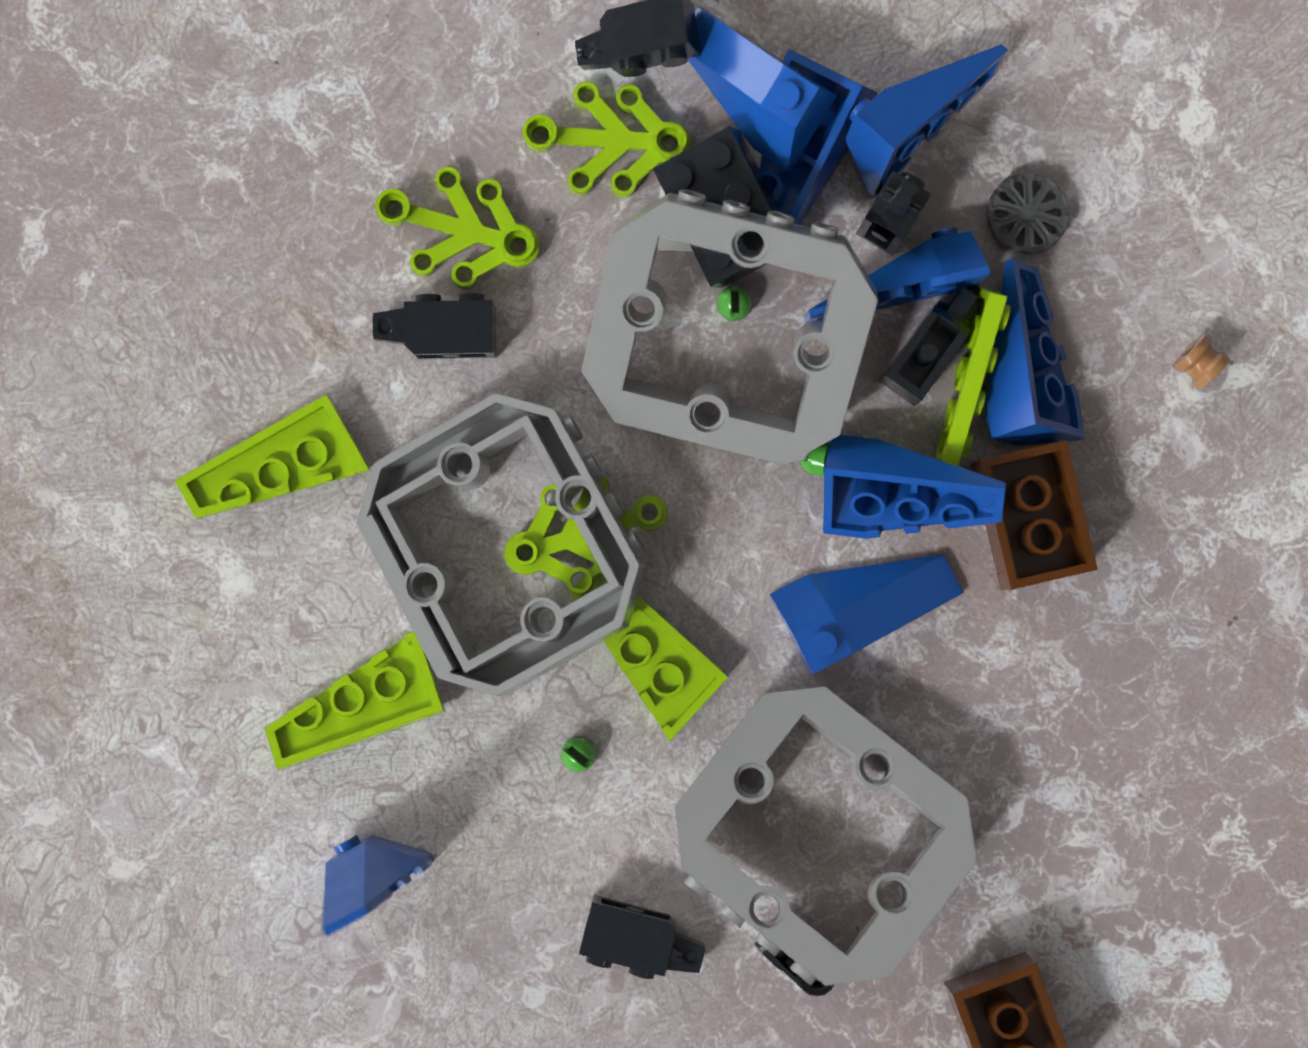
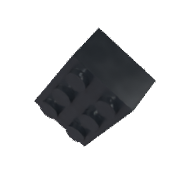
(721, 171)

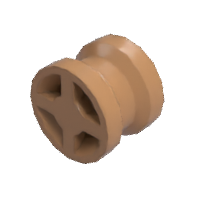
(1201, 362)

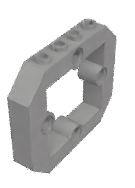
(735, 428)
(432, 462)
(924, 885)

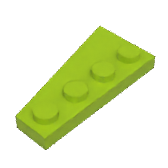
(280, 460)
(661, 663)

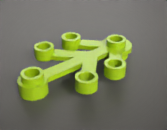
(614, 140)
(465, 230)
(570, 537)

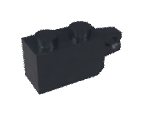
(641, 38)
(894, 211)
(441, 327)
(930, 348)
(637, 939)

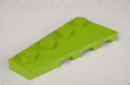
(992, 315)
(371, 701)

